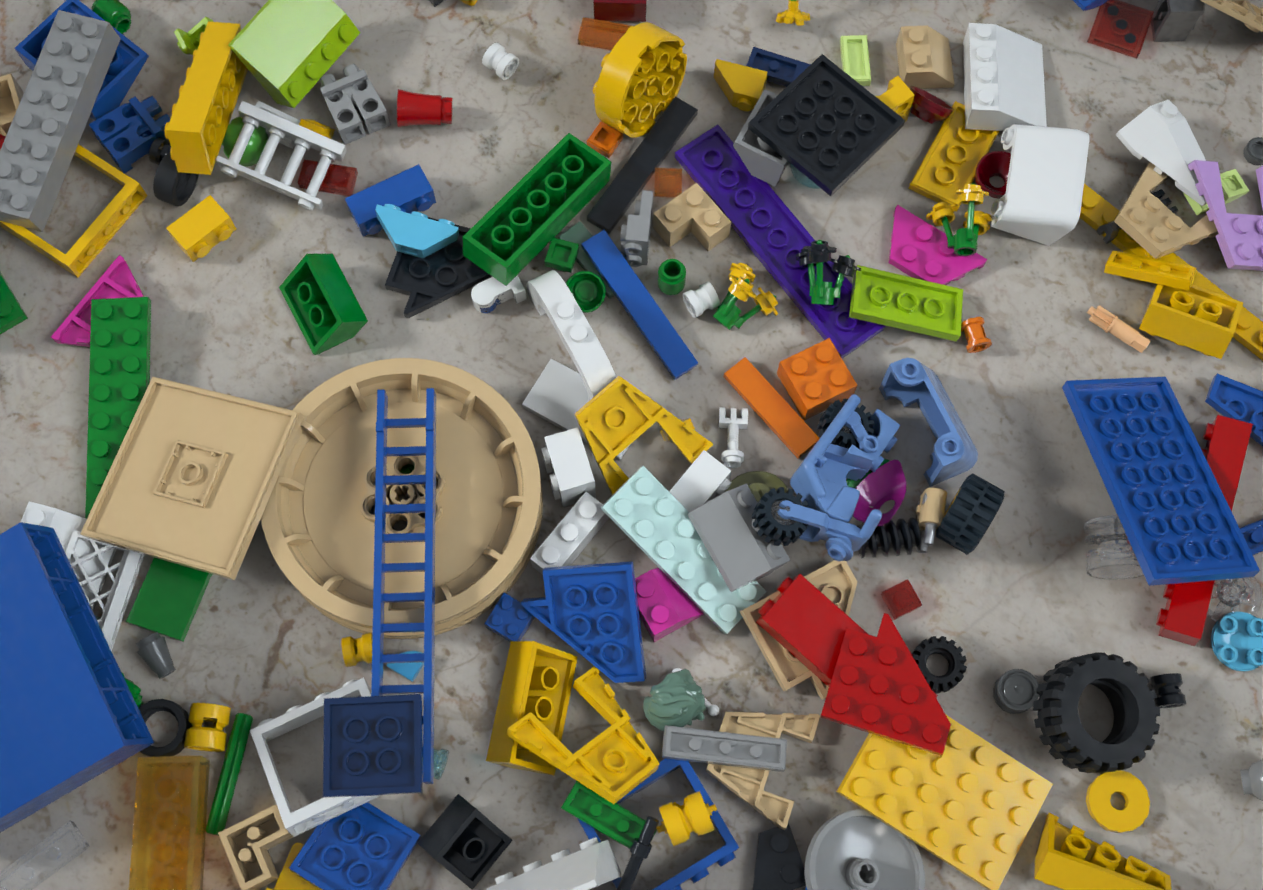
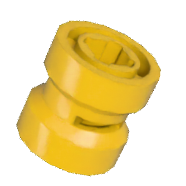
(357, 649)

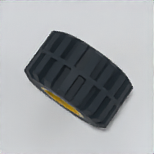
(970, 514)

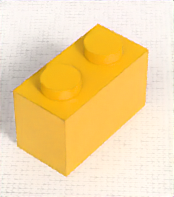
(201, 228)

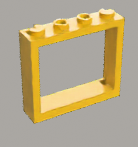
(102, 228)

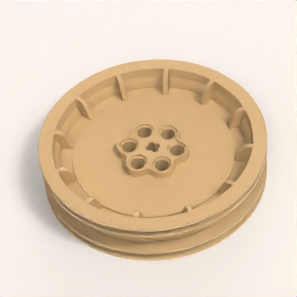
(484, 496)

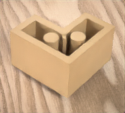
(695, 214)
(249, 844)

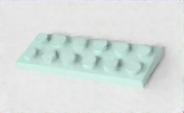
(670, 540)

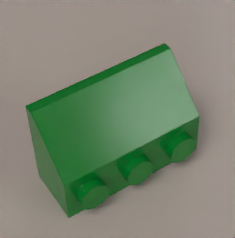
(322, 302)

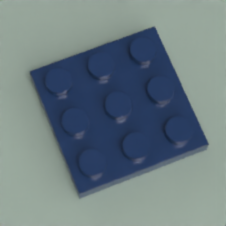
(372, 746)

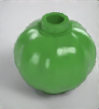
(254, 147)

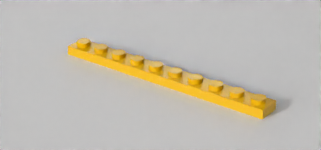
(1098, 211)

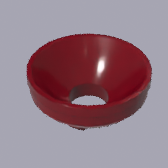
(929, 107)
(993, 164)

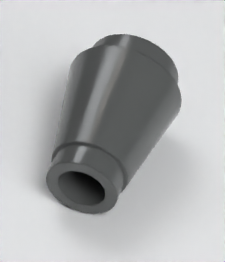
(156, 654)

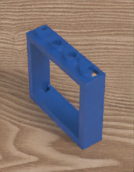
(699, 869)

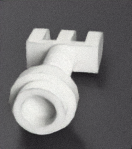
(732, 456)

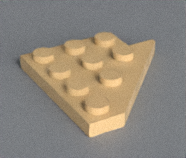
(839, 586)

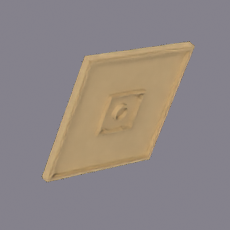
(193, 477)

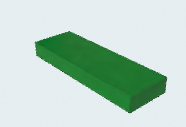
(603, 815)

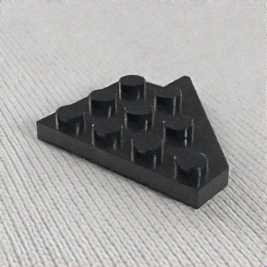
(435, 276)

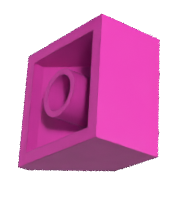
(663, 605)

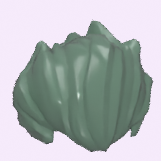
(675, 701)

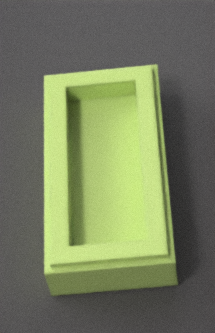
(856, 58)

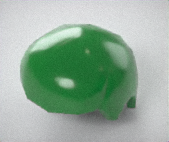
(587, 290)

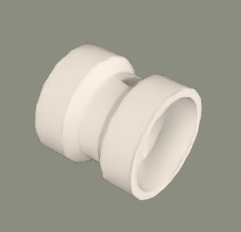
(501, 61)
(701, 299)

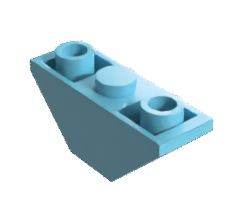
(414, 231)

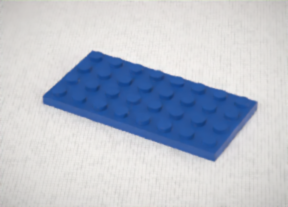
(1159, 481)

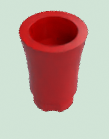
(422, 109)

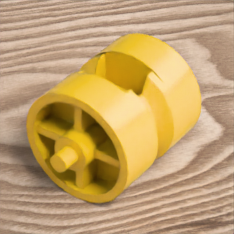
(687, 818)

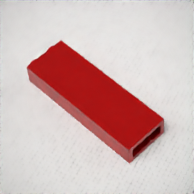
(807, 625)

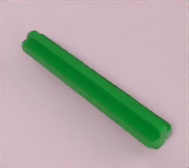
(229, 773)

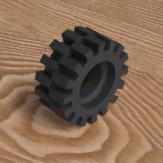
(953, 656)

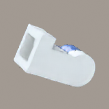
(491, 292)

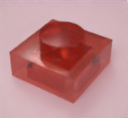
(901, 599)

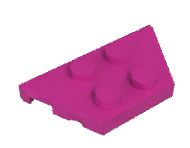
(924, 251)
(114, 283)

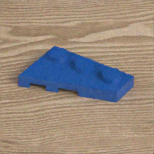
(1238, 402)

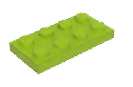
(906, 303)

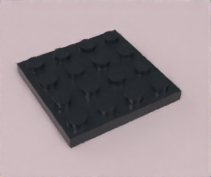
(826, 124)

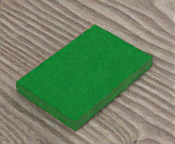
(168, 599)

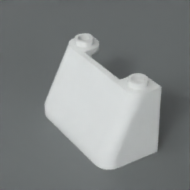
(1042, 182)

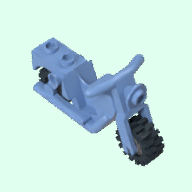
(846, 449)

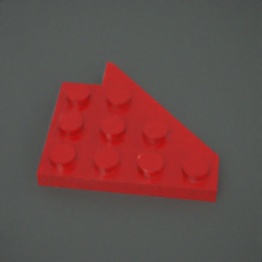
(884, 691)

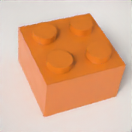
(816, 378)

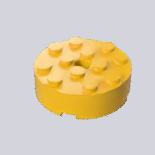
(639, 78)

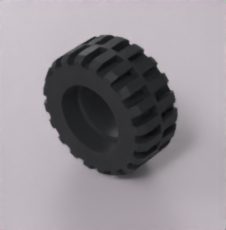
(1132, 710)

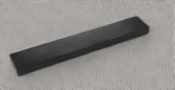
(642, 165)

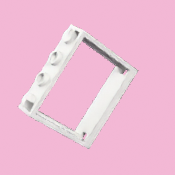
(296, 716)

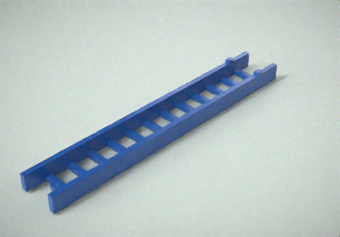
(428, 566)

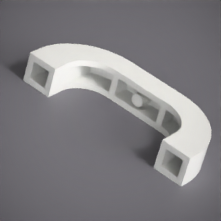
(555, 299)

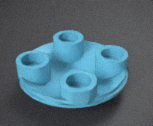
(1238, 641)

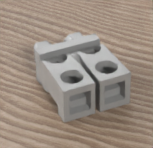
(353, 93)

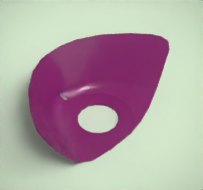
(879, 487)

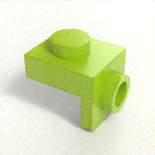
(190, 40)

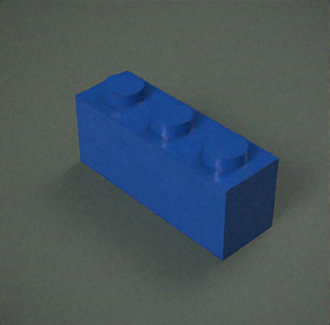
(405, 190)

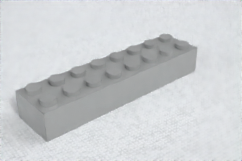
(53, 117)

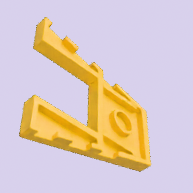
(619, 417)
(607, 764)

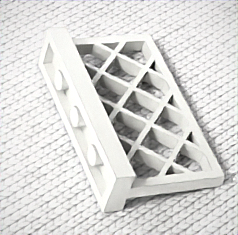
(122, 584)

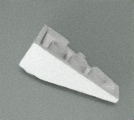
(1167, 142)

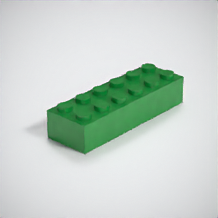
(536, 209)

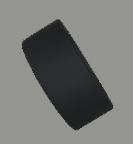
(172, 185)
(181, 716)

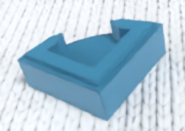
(407, 670)

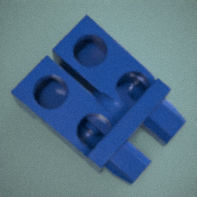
(130, 130)

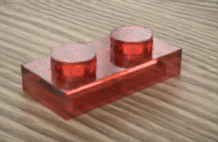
(337, 180)

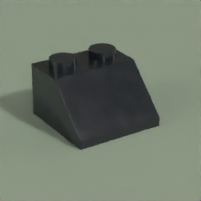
(464, 841)

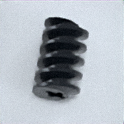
(894, 537)

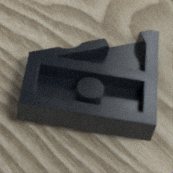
(778, 861)

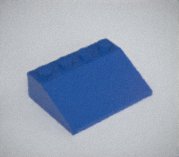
(122, 71)

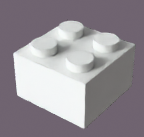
(570, 466)

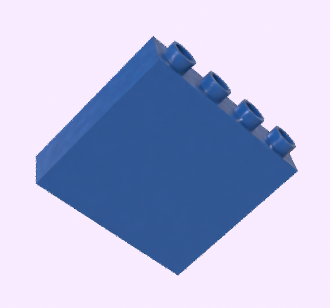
(60, 686)

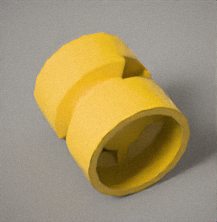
(204, 737)

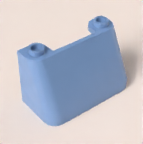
(954, 449)

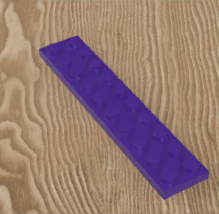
(771, 235)

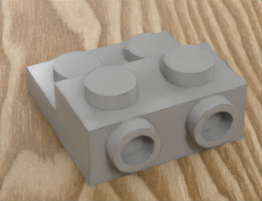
(637, 232)

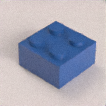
(509, 619)

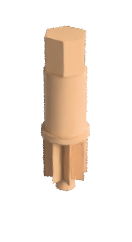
(1118, 328)

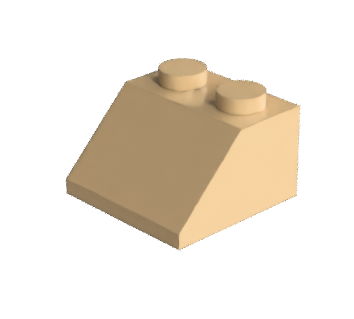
(924, 58)

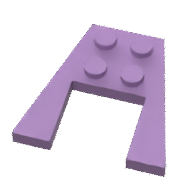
(1239, 234)

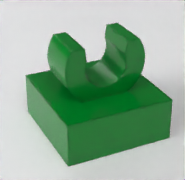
(561, 255)

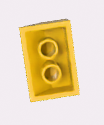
(1192, 318)

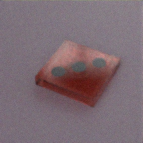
(1120, 27)

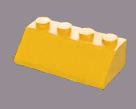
(536, 682)

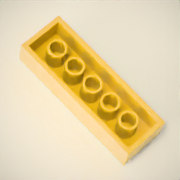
(206, 100)

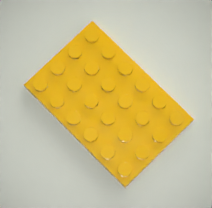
(959, 806)

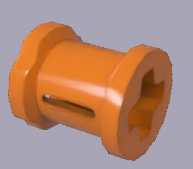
(975, 335)

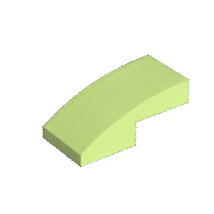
(1232, 187)

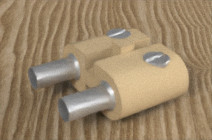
(929, 515)

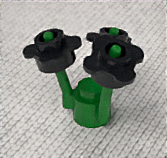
(814, 256)

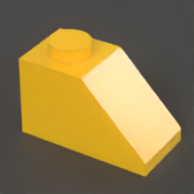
(740, 83)

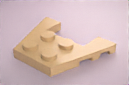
(750, 782)

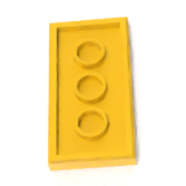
(952, 159)

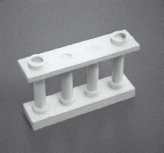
(278, 129)

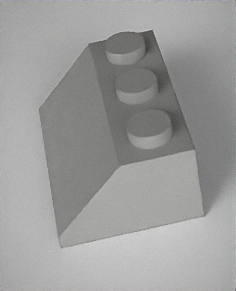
(757, 155)
(732, 540)

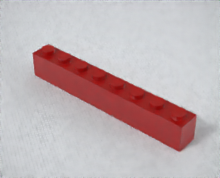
(1189, 602)

